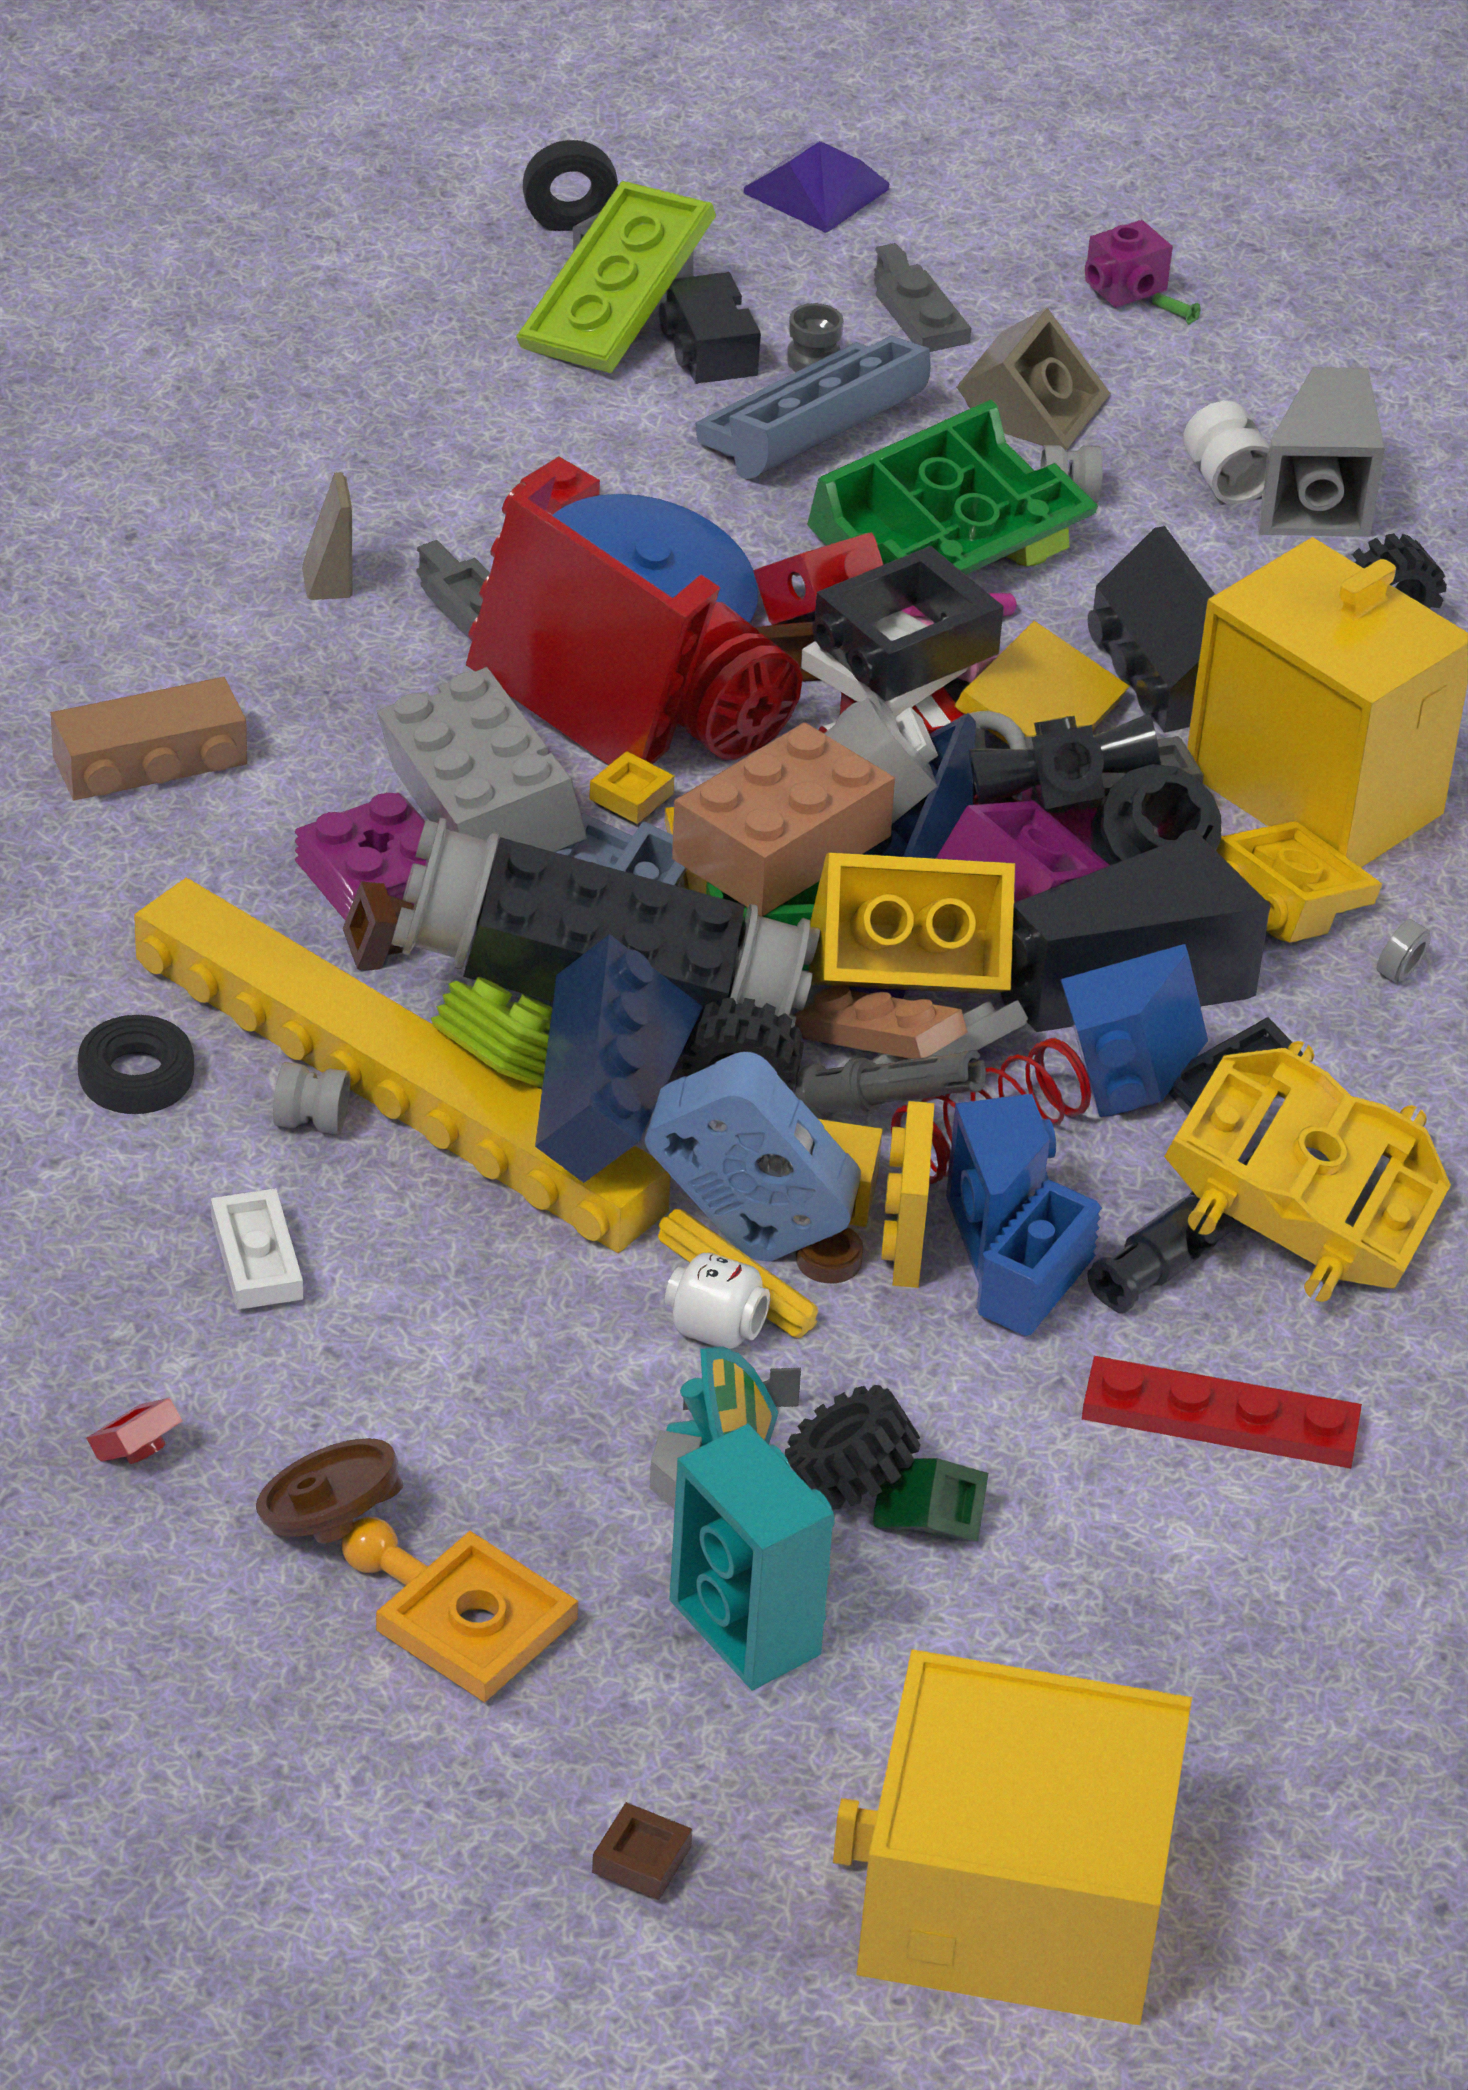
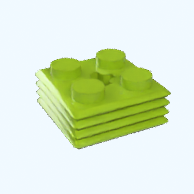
(496, 1030)

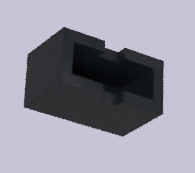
(708, 328)

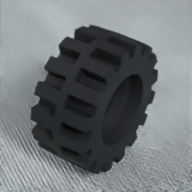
(744, 1029)

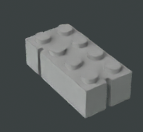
(481, 764)

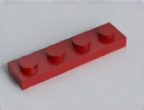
(1222, 1411)

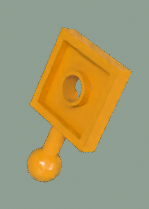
(465, 1577)

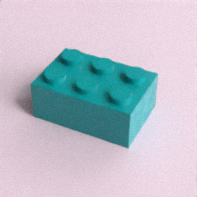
(750, 1555)

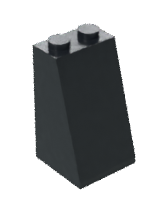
(1133, 910)

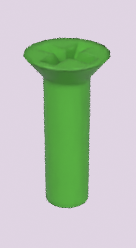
(1189, 312)

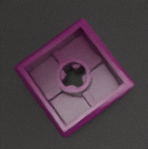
(359, 845)

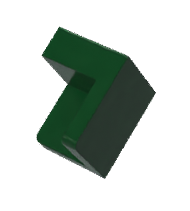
(934, 1499)

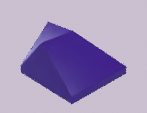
(818, 186)

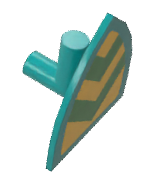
(726, 1398)

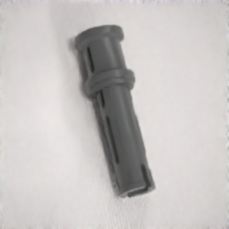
(865, 1085)

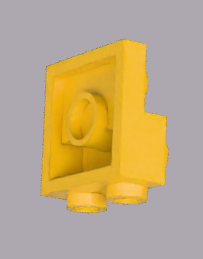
(1298, 877)

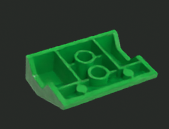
(949, 491)

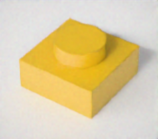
(631, 787)

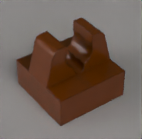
(372, 925)

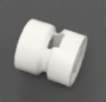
(1228, 451)

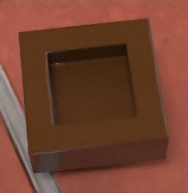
(642, 1850)

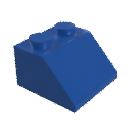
(1136, 1027)
(995, 1166)

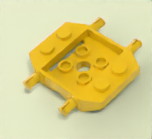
(1290, 1191)

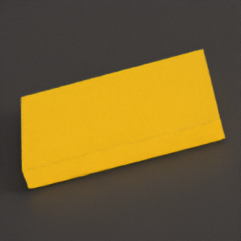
(1042, 681)

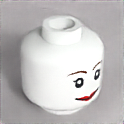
(717, 1300)

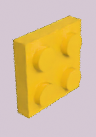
(908, 1194)

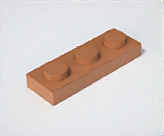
(880, 1023)

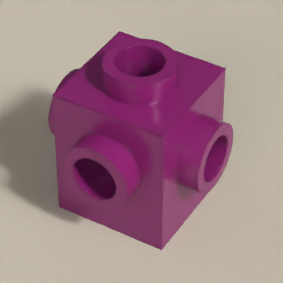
(1128, 263)

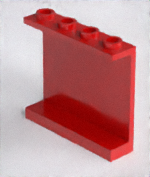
(585, 633)

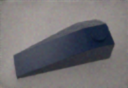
(930, 822)

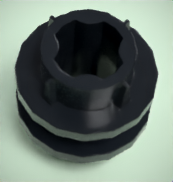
(1149, 798)

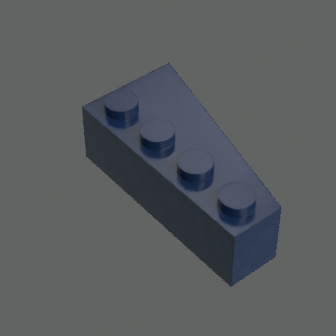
(608, 1055)

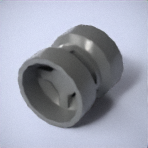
(819, 339)

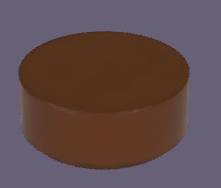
(832, 1258)

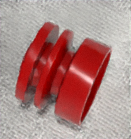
(739, 688)

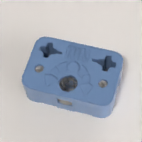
(753, 1157)

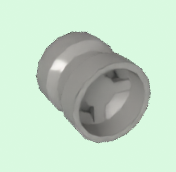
(1084, 466)
(305, 1097)

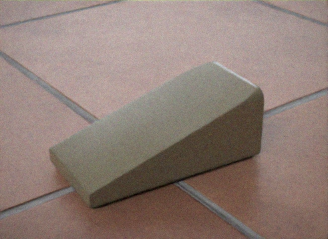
(329, 552)

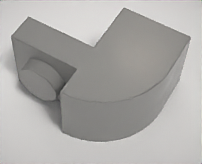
(873, 734)

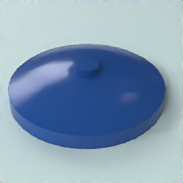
(666, 545)

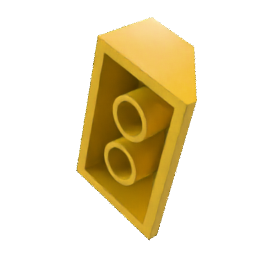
(914, 924)

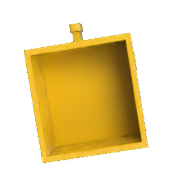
(1329, 700)
(1019, 1836)

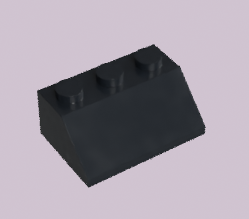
(1153, 625)

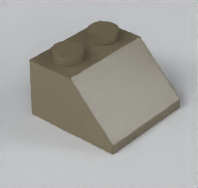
(1037, 382)

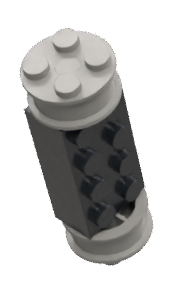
(544, 910)

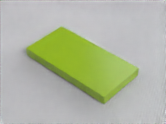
(616, 276)

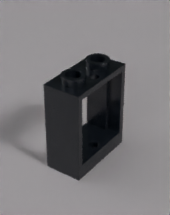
(962, 633)

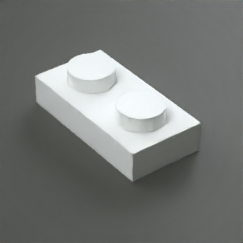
(256, 1249)

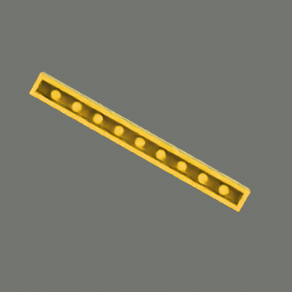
(391, 1058)

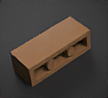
(149, 738)

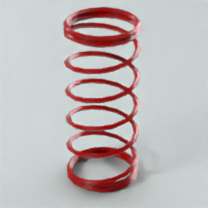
(1046, 1084)

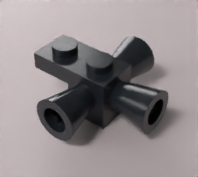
(1063, 761)

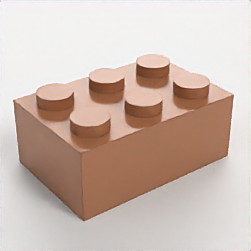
(778, 813)

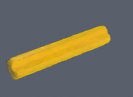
(690, 1238)

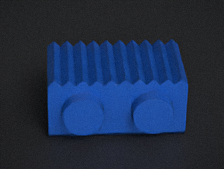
(1037, 1257)

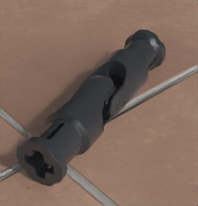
(1156, 1254)

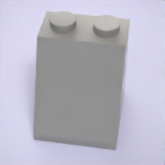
(1325, 459)

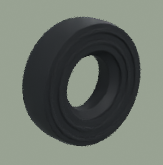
(563, 158)
(135, 1092)

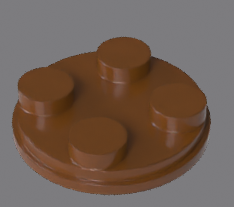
(330, 1489)

